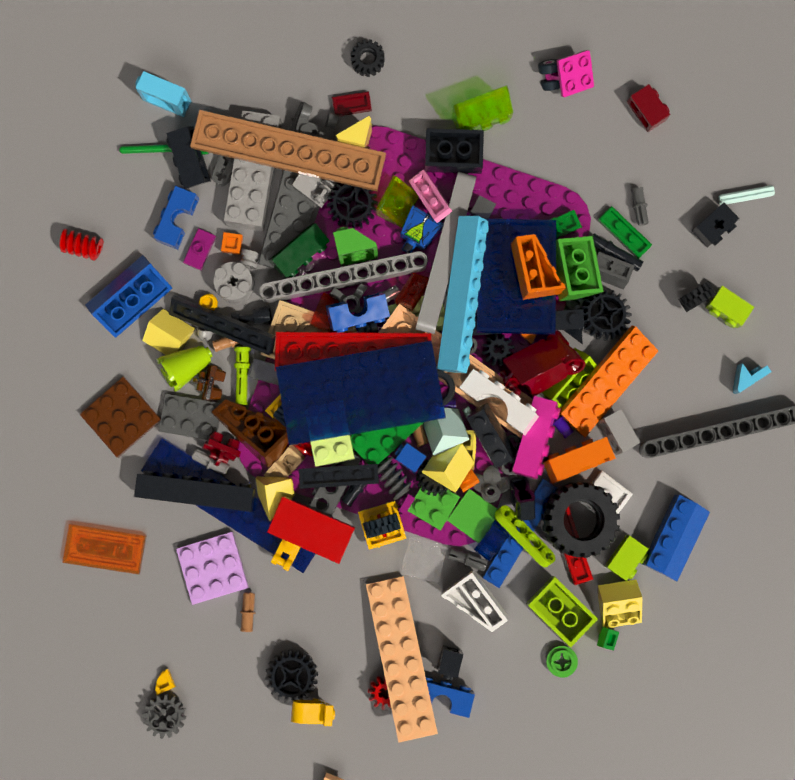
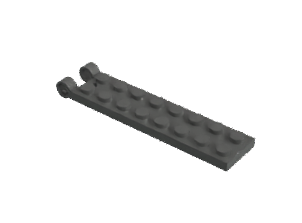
(291, 207)

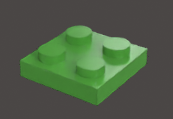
(432, 508)

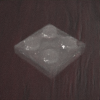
(424, 559)

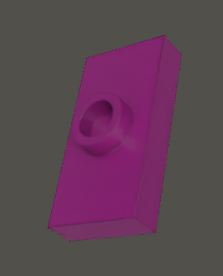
(199, 249)

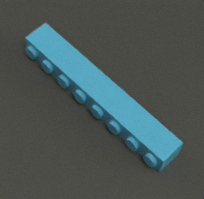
(463, 294)

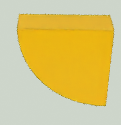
(164, 682)

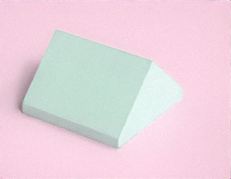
(446, 432)

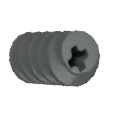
(393, 479)

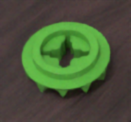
(568, 668)

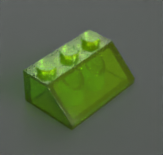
(483, 110)

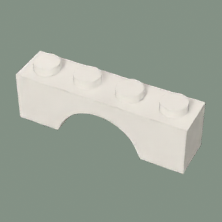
(480, 387)

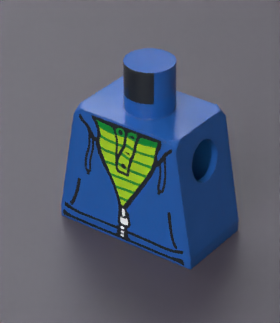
(419, 230)

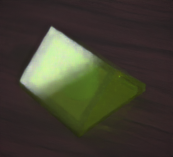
(396, 202)

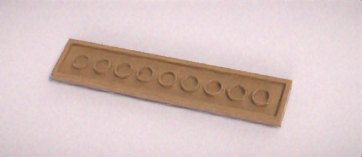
(288, 150)

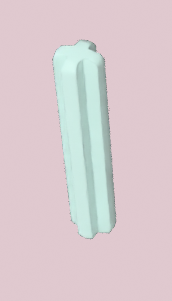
(746, 195)

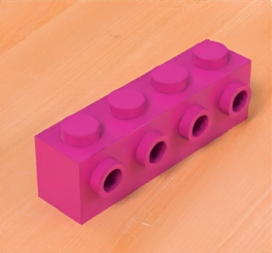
(534, 443)

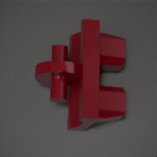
(219, 451)

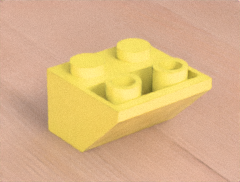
(620, 603)

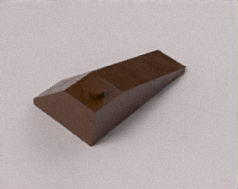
(259, 434)

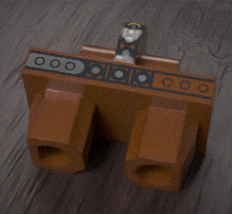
(213, 374)

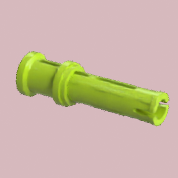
(242, 365)

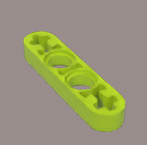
(540, 551)

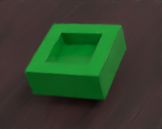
(608, 638)

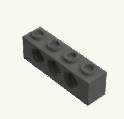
(331, 497)

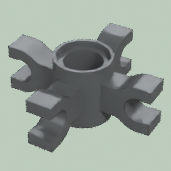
(337, 295)

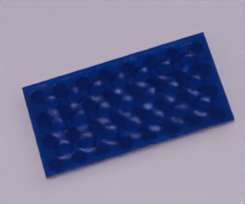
(360, 393)

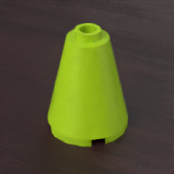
(184, 365)

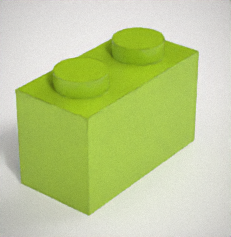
(729, 307)
(627, 557)

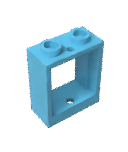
(163, 94)

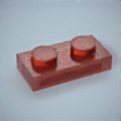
(412, 291)

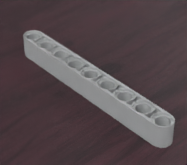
(443, 259)
(334, 274)

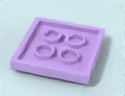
(212, 568)

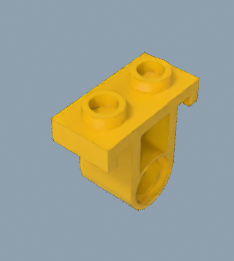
(312, 712)

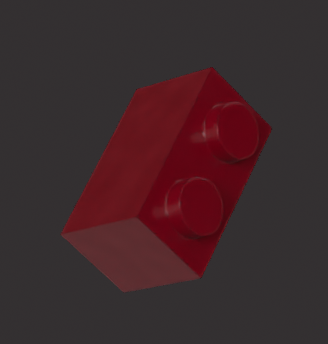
(649, 107)

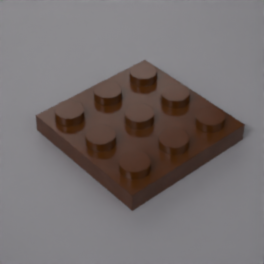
(120, 417)

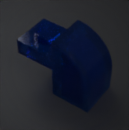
(492, 541)

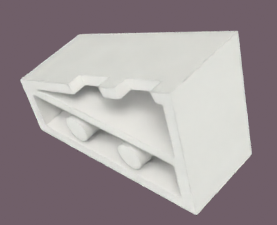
(477, 601)

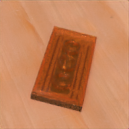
(104, 549)

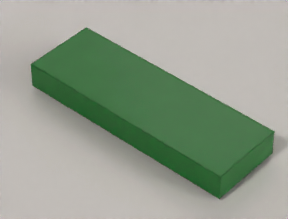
(624, 232)

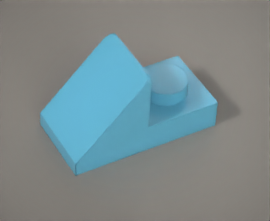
(744, 379)

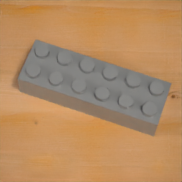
(250, 185)

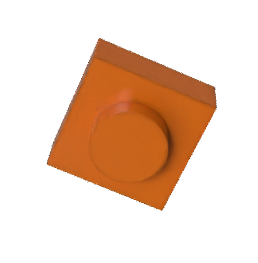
(232, 243)
(469, 481)

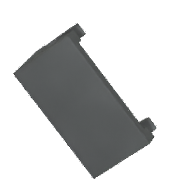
(614, 270)

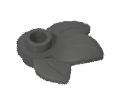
(492, 481)

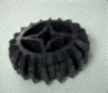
(344, 201)
(603, 307)
(285, 669)

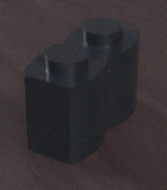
(522, 498)

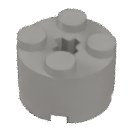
(226, 274)

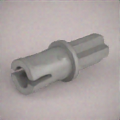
(205, 460)

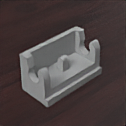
(618, 432)

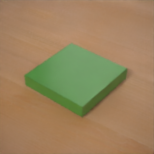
(473, 515)

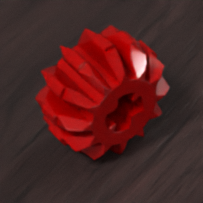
(379, 698)

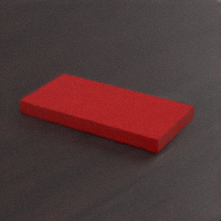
(311, 529)

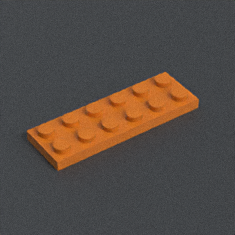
(608, 381)

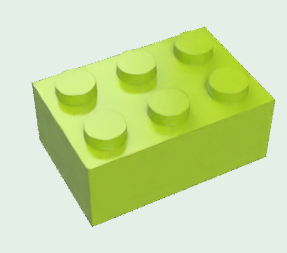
(561, 611)

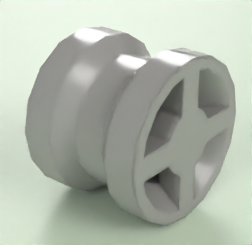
(249, 258)

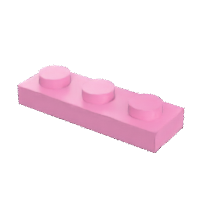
(430, 196)

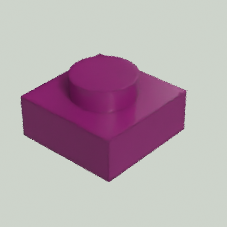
(405, 503)

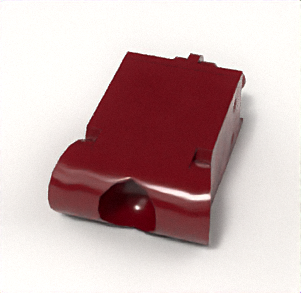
(542, 365)

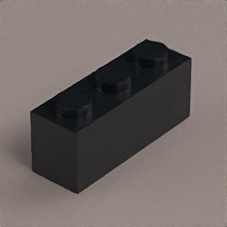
(186, 159)
(491, 435)

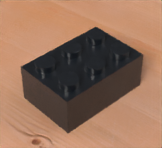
(454, 151)

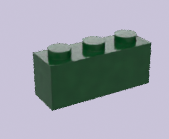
(299, 251)

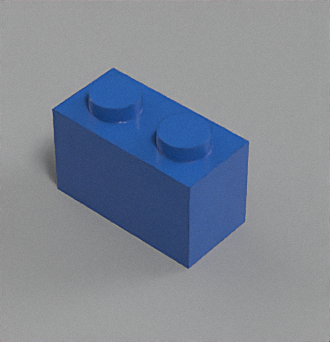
(409, 457)

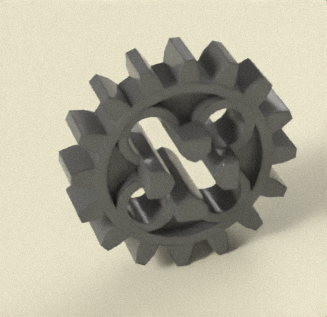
(165, 705)

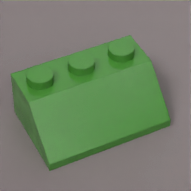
(354, 246)
(577, 268)

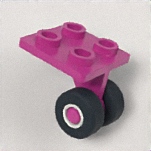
(569, 73)

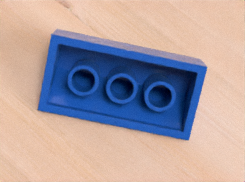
(128, 296)
(676, 537)

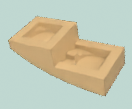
(286, 463)

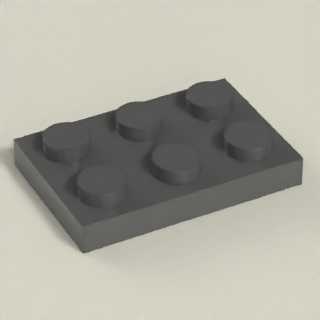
(188, 417)

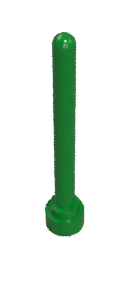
(147, 149)

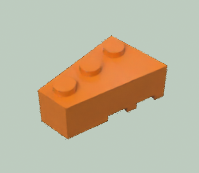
(533, 269)
(578, 459)

